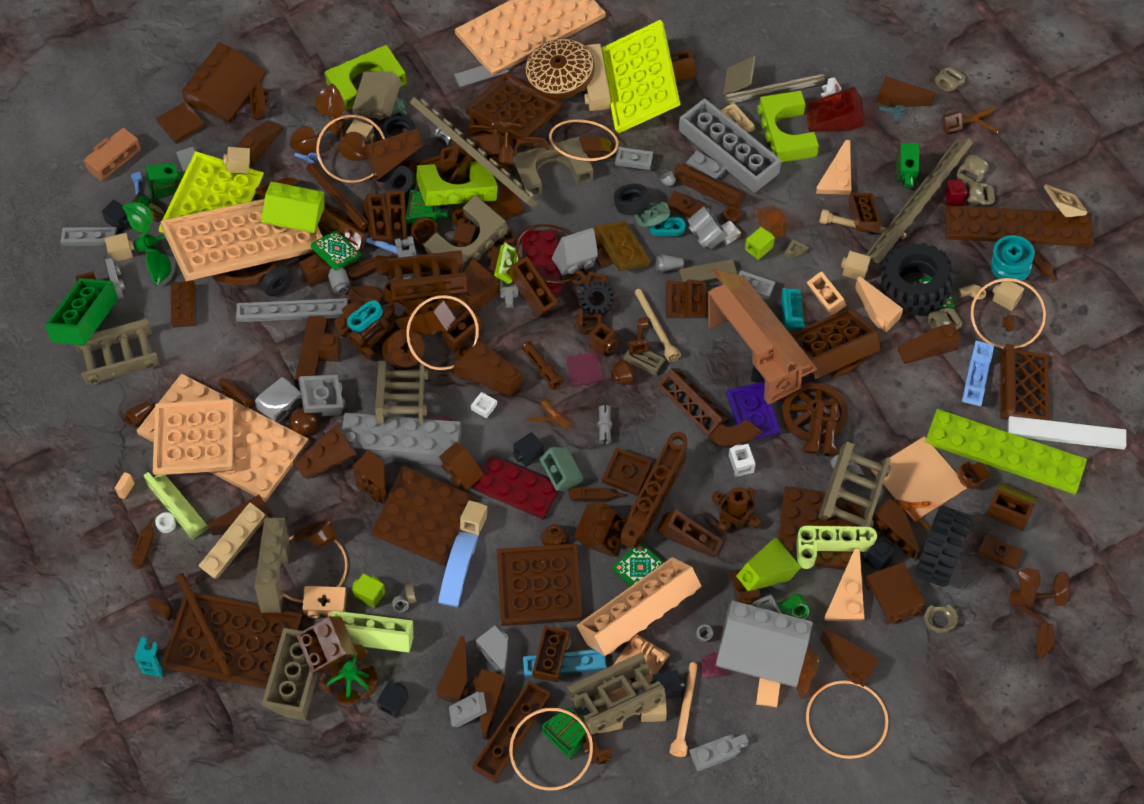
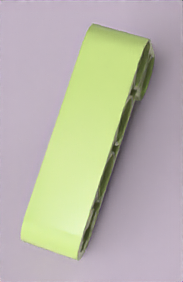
(836, 543)

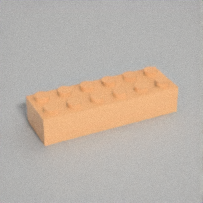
(639, 606)

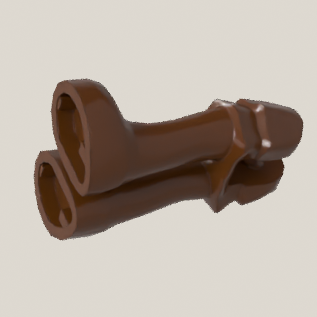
(385, 326)
(814, 445)

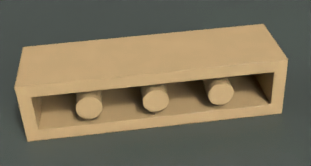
(597, 91)
(233, 541)

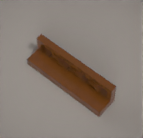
(709, 186)
(334, 219)
(698, 396)

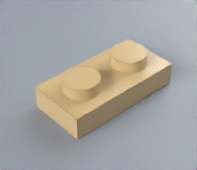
(738, 117)

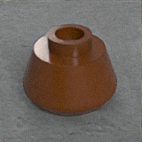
(622, 372)
(554, 535)

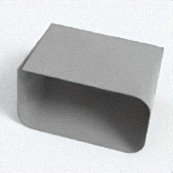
(278, 400)

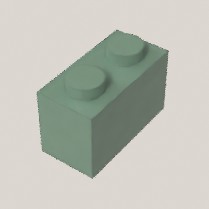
(561, 468)

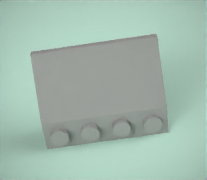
(763, 643)

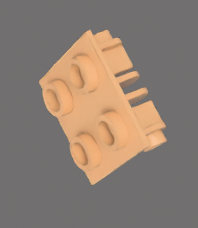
(653, 655)

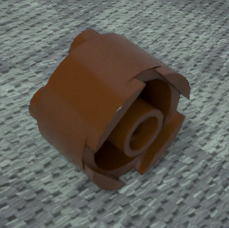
(395, 355)

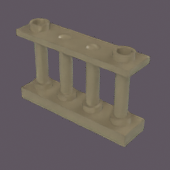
(113, 336)
(383, 396)
(841, 473)

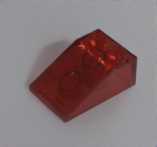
(836, 112)

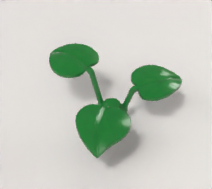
(140, 218)

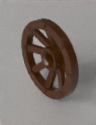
(809, 408)

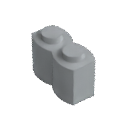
(707, 228)

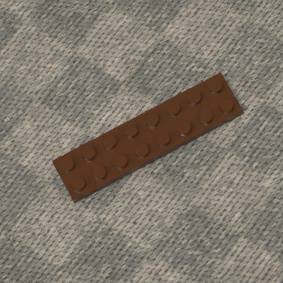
(1034, 225)

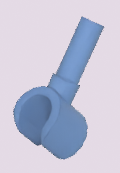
(312, 156)
(137, 178)

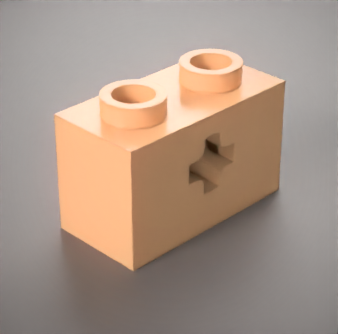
(826, 293)
(315, 596)

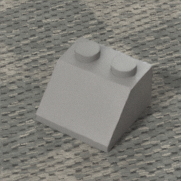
(576, 252)

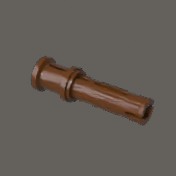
(546, 370)

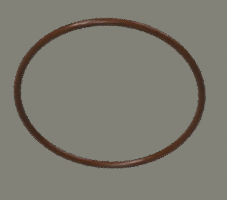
(545, 225)

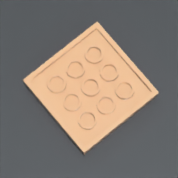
(193, 437)

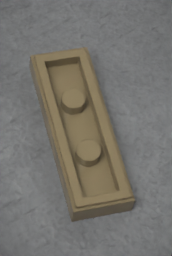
(705, 271)

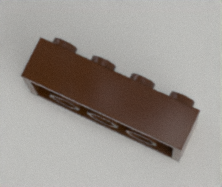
(864, 212)
(183, 304)
(551, 654)

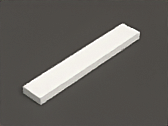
(1067, 432)

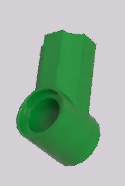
(789, 606)

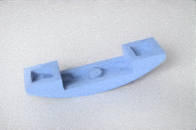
(977, 373)
(457, 568)

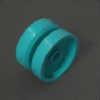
(1012, 258)

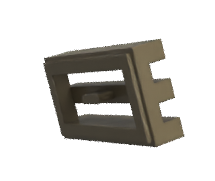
(644, 363)

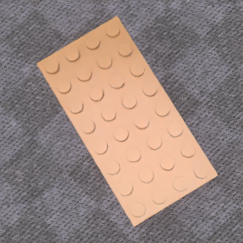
(519, 26)
(231, 240)
(260, 446)

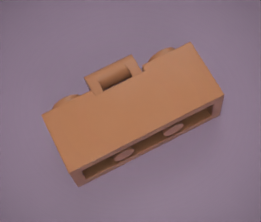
(111, 154)

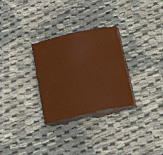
(686, 299)

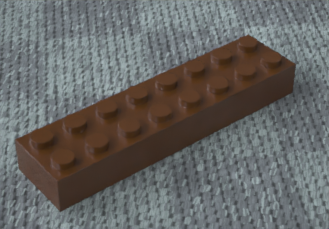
(496, 753)

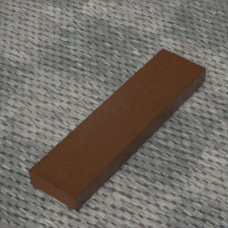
(309, 354)

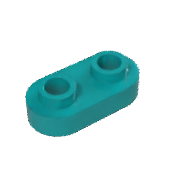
(667, 227)
(365, 316)

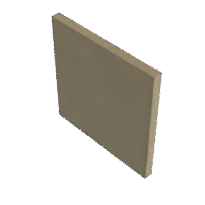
(739, 76)

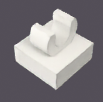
(831, 87)

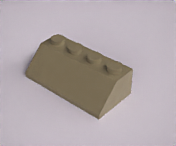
(290, 679)

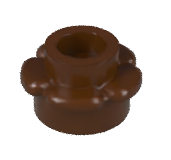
(1008, 322)

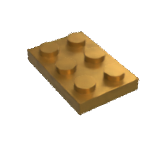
(622, 245)

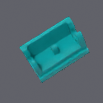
(792, 309)
(147, 660)

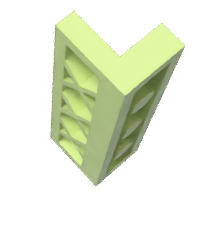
(176, 504)

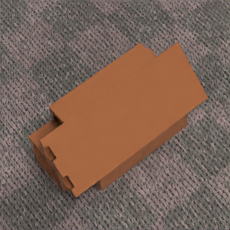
(773, 348)

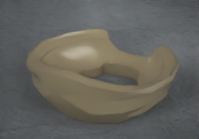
(948, 611)

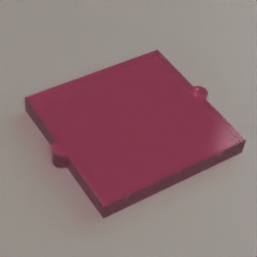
(584, 369)

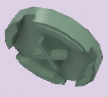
(653, 214)

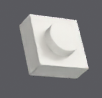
(732, 232)
(483, 405)

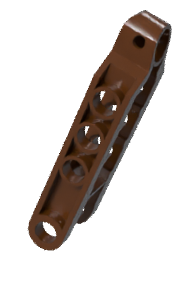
(662, 477)

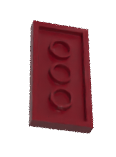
(539, 248)
(516, 487)

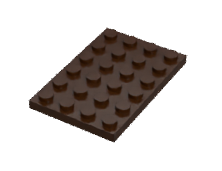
(241, 632)

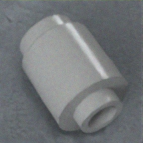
(339, 280)

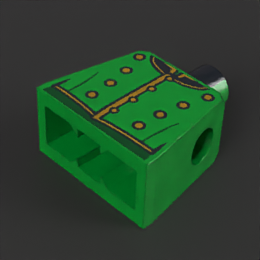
(907, 164)
(163, 180)
(417, 209)
(566, 731)

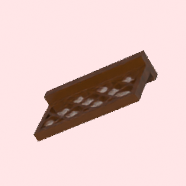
(1010, 382)

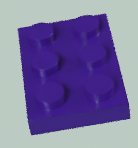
(749, 404)

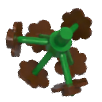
(348, 672)

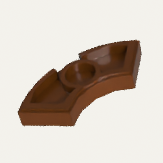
(735, 435)

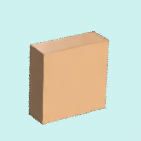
(124, 485)

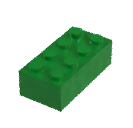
(81, 311)

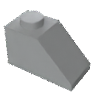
(494, 648)

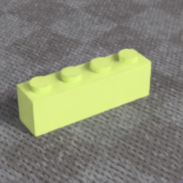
(378, 631)

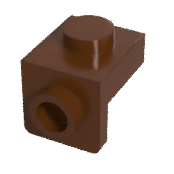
(586, 322)
(599, 757)

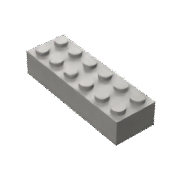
(729, 145)
(401, 437)

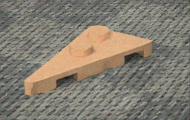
(838, 176)
(848, 598)

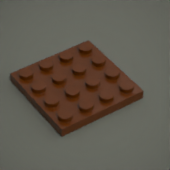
(513, 102)
(802, 509)
(422, 515)
(539, 584)

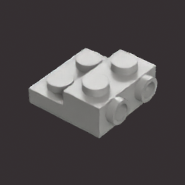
(322, 394)

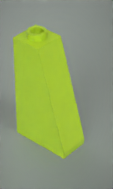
(769, 567)

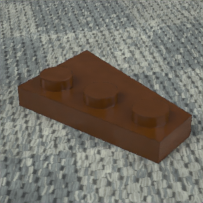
(327, 452)

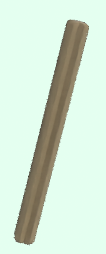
(774, 88)

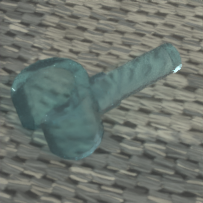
(897, 112)

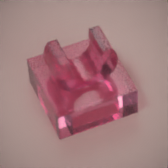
(708, 666)

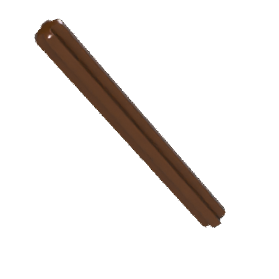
(337, 196)

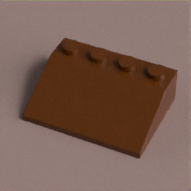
(222, 83)
(837, 341)

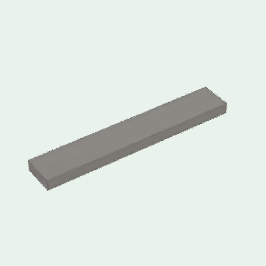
(290, 309)

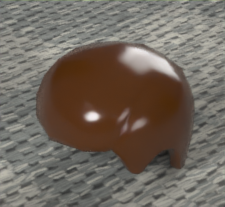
(423, 230)
(304, 423)
(972, 475)

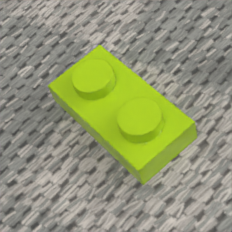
(506, 259)

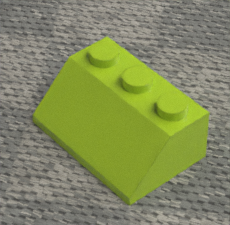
(292, 207)

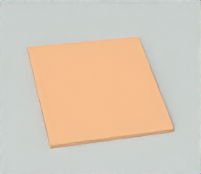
(921, 475)

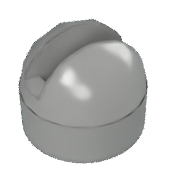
(668, 179)
(395, 603)
(701, 629)

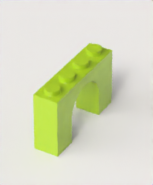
(375, 61)
(783, 145)
(438, 192)

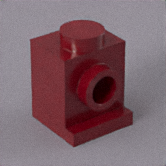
(955, 193)

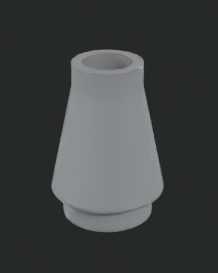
(667, 263)

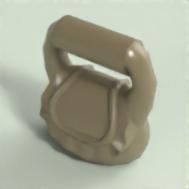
(947, 82)
(973, 165)
(975, 193)
(940, 318)

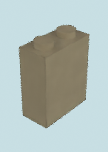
(377, 94)

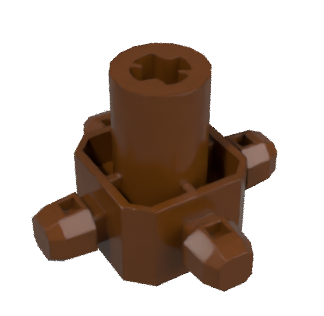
(736, 509)

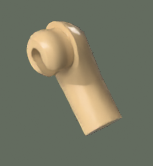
(971, 290)

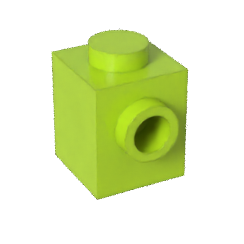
(759, 243)
(368, 590)

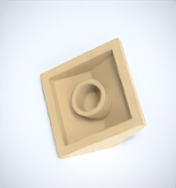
(1066, 202)

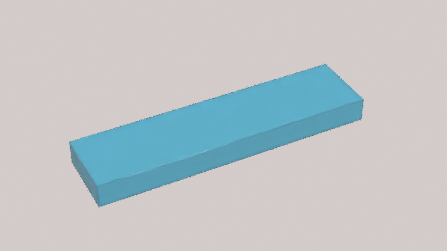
(573, 663)

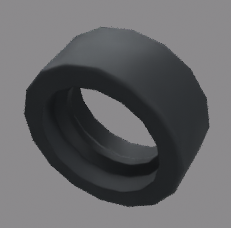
(396, 122)
(629, 191)

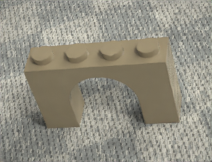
(527, 163)
(491, 229)
(273, 550)

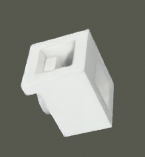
(742, 460)

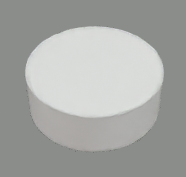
(165, 522)

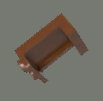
(896, 593)

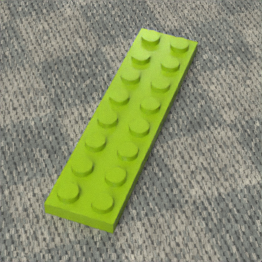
(1006, 451)

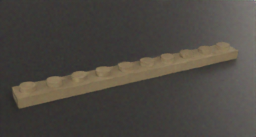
(478, 154)
(918, 200)

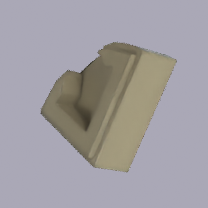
(796, 249)

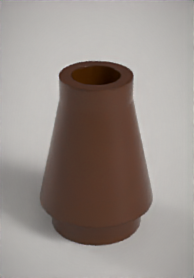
(137, 414)

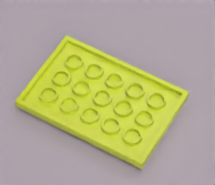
(640, 76)
(210, 187)

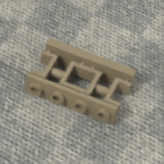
(611, 680)

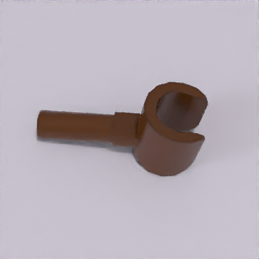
(642, 323)

